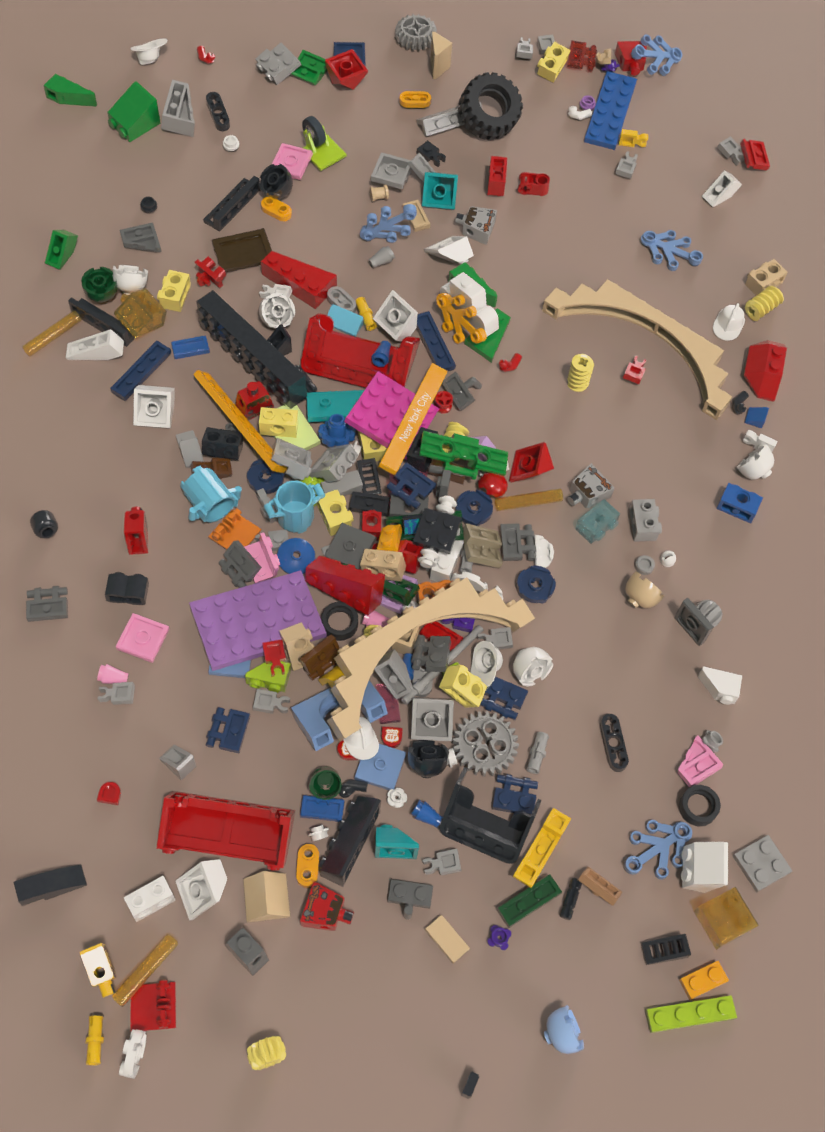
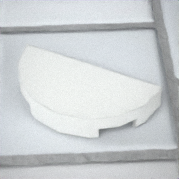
(544, 551)
(474, 580)

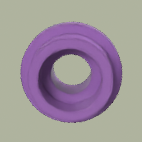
(587, 102)

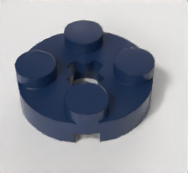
(255, 479)
(473, 498)
(538, 594)

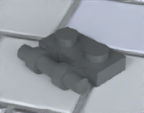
(511, 542)
(242, 561)
(47, 609)
(438, 653)

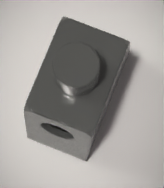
(247, 951)

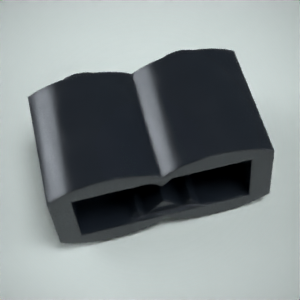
(126, 588)

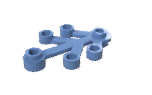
(672, 54)
(369, 232)
(653, 241)
(660, 846)

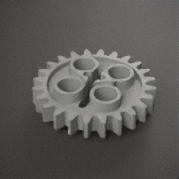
(468, 750)

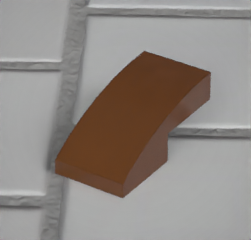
(220, 466)

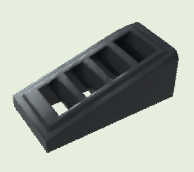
(369, 463)
(682, 939)

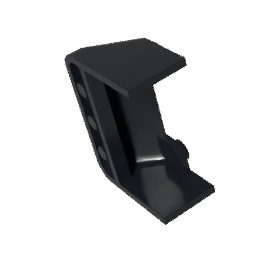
(483, 829)

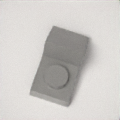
(189, 447)

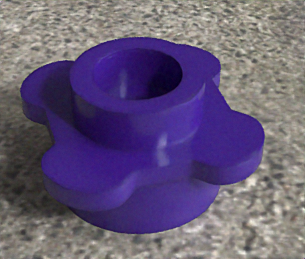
(610, 67)
(498, 931)

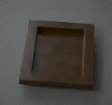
(242, 249)

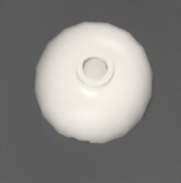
(129, 278)
(276, 310)
(757, 464)
(531, 664)

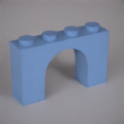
(311, 714)

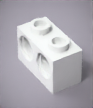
(149, 898)

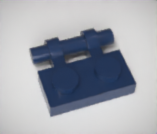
(414, 481)
(506, 693)
(234, 730)
(514, 801)

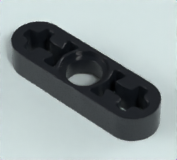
(218, 116)
(605, 729)

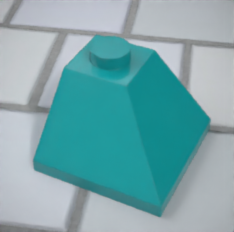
(440, 190)
(394, 844)

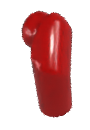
(207, 58)

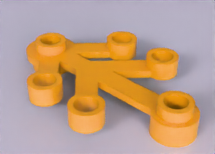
(445, 303)

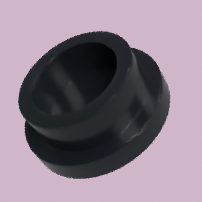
(148, 204)

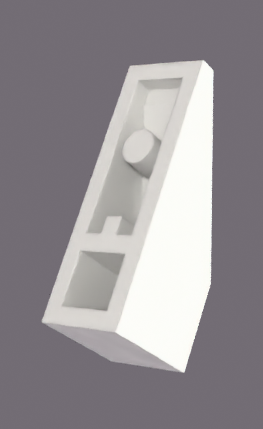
(96, 347)
(446, 563)

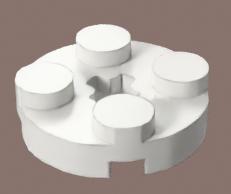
(134, 1050)

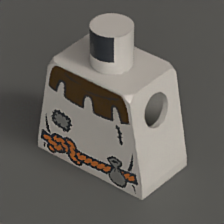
(477, 223)
(590, 488)

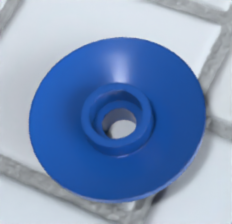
(291, 564)

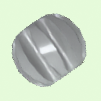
(710, 611)

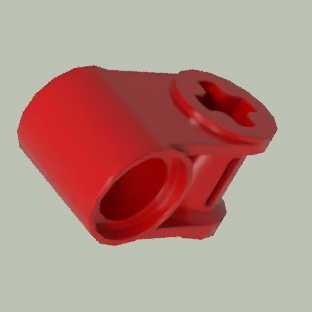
(535, 185)

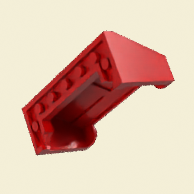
(225, 828)

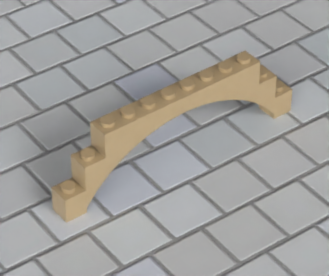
(618, 303)
(361, 659)

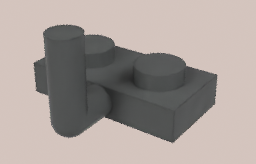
(459, 389)
(443, 481)
(410, 895)

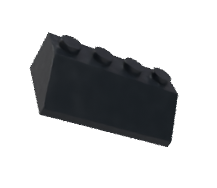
(350, 840)

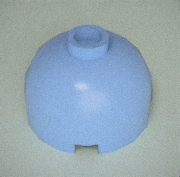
(563, 1031)

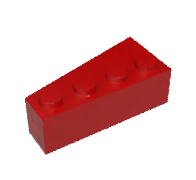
(306, 281)
(346, 583)

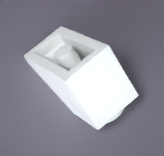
(721, 189)
(721, 684)

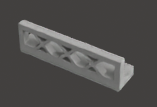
(441, 121)

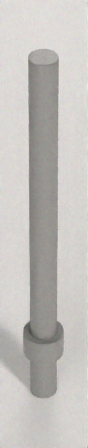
(418, 687)

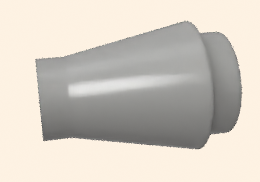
(382, 257)

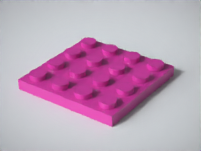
(383, 409)

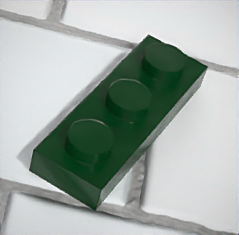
(529, 901)

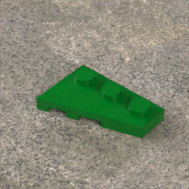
(489, 347)

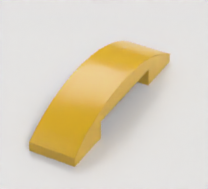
(542, 848)

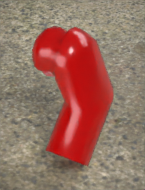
(506, 366)

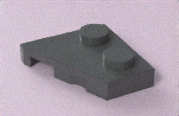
(141, 237)

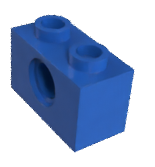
(730, 503)

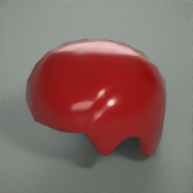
(494, 484)

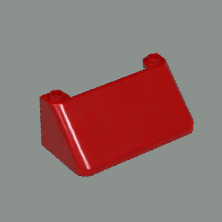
(350, 357)

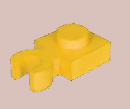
(630, 138)

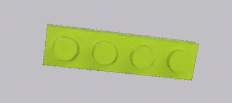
(691, 1014)

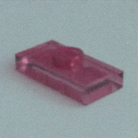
(391, 704)

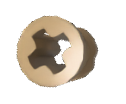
(379, 193)

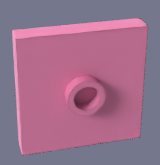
(294, 159)
(142, 637)

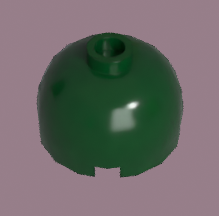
(99, 284)

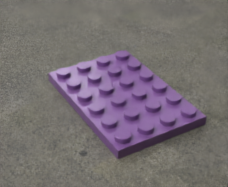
(242, 619)

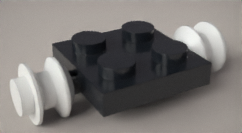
(437, 531)

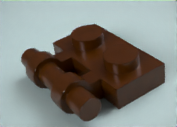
(321, 657)

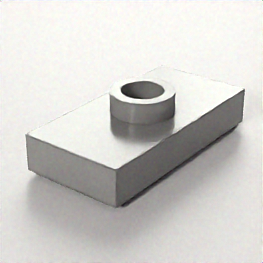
(420, 166)

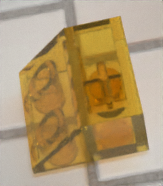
(141, 313)
(725, 918)

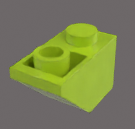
(262, 677)

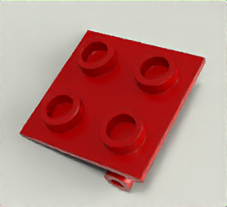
(154, 1007)

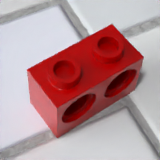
(497, 176)

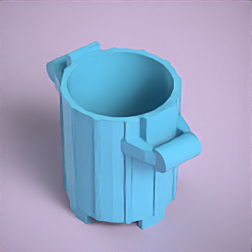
(209, 495)
(295, 505)

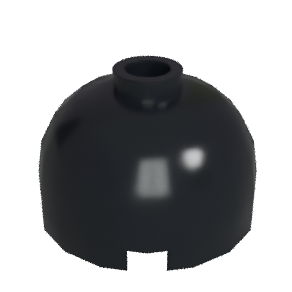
(276, 181)
(427, 758)

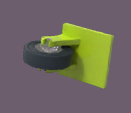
(324, 149)

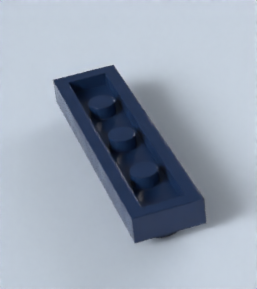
(434, 342)
(140, 370)

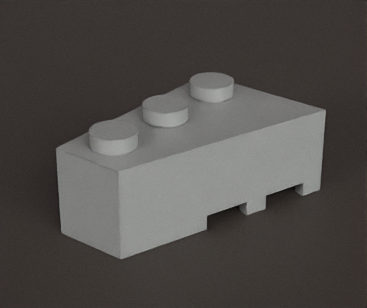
(178, 111)

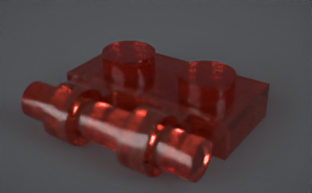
(577, 56)

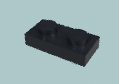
(365, 502)

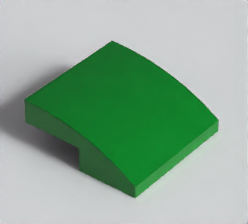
(311, 68)

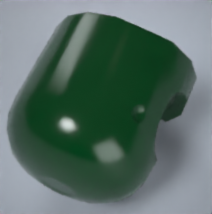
(324, 776)

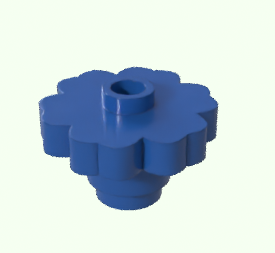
(336, 431)

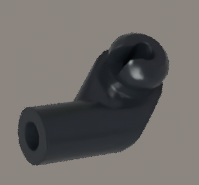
(737, 402)
(351, 786)

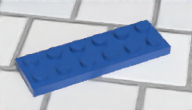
(610, 110)

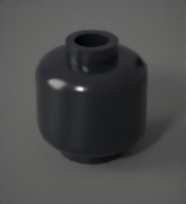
(43, 524)

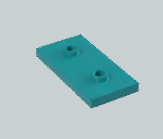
(325, 404)

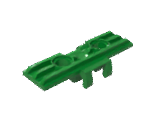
(463, 448)

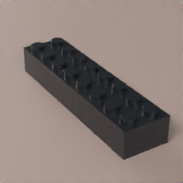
(252, 349)

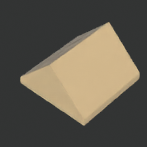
(440, 54)
(266, 896)

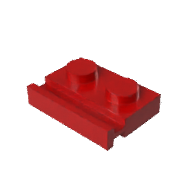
(755, 154)

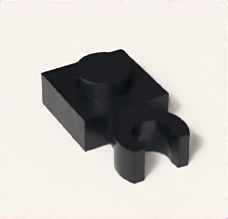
(431, 152)

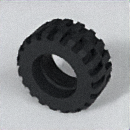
(503, 92)

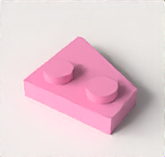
(698, 763)

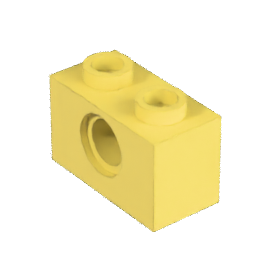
(278, 422)
(330, 503)

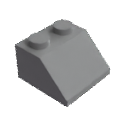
(432, 719)

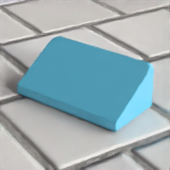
(345, 320)

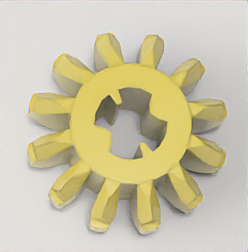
(266, 1053)

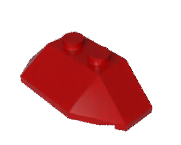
(765, 368)

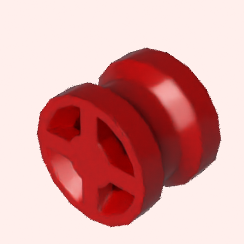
(445, 398)

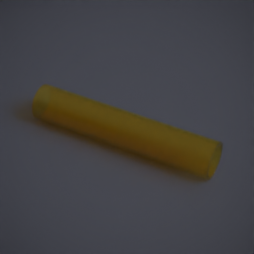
(51, 333)
(528, 499)
(145, 970)

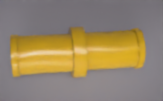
(366, 313)
(94, 1040)

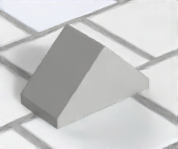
(178, 761)

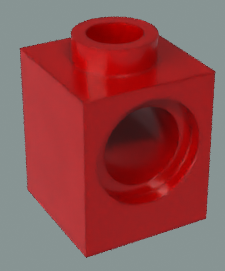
(372, 517)

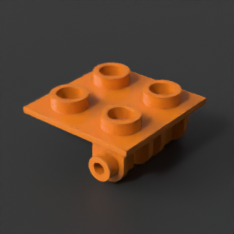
(234, 528)

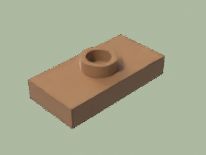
(600, 886)

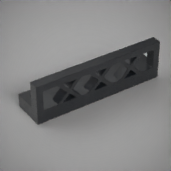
(228, 207)
(100, 319)

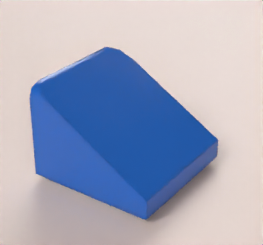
(756, 416)

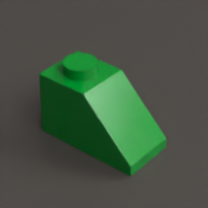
(60, 248)

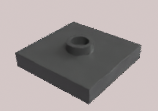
(350, 545)
(693, 621)

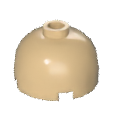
(642, 592)

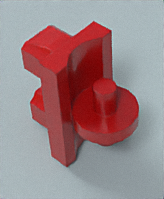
(207, 274)

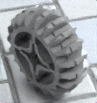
(415, 32)

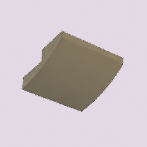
(482, 545)

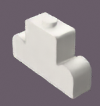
(474, 296)

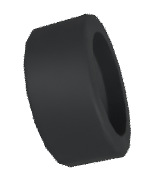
(335, 607)
(708, 793)

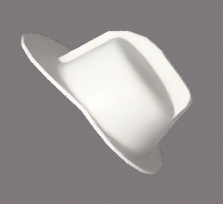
(149, 52)
(729, 322)
(486, 661)
(362, 743)

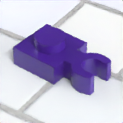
(462, 624)

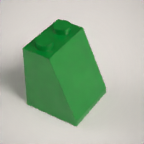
(134, 113)

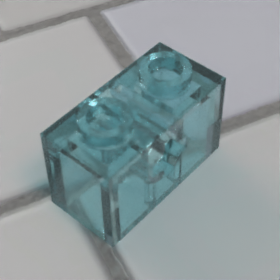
(598, 521)

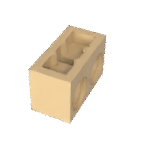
(768, 274)
(384, 562)
(296, 644)

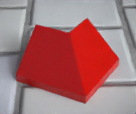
(346, 69)
(531, 462)

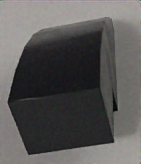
(49, 884)

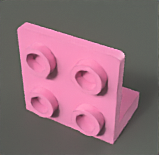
(262, 553)

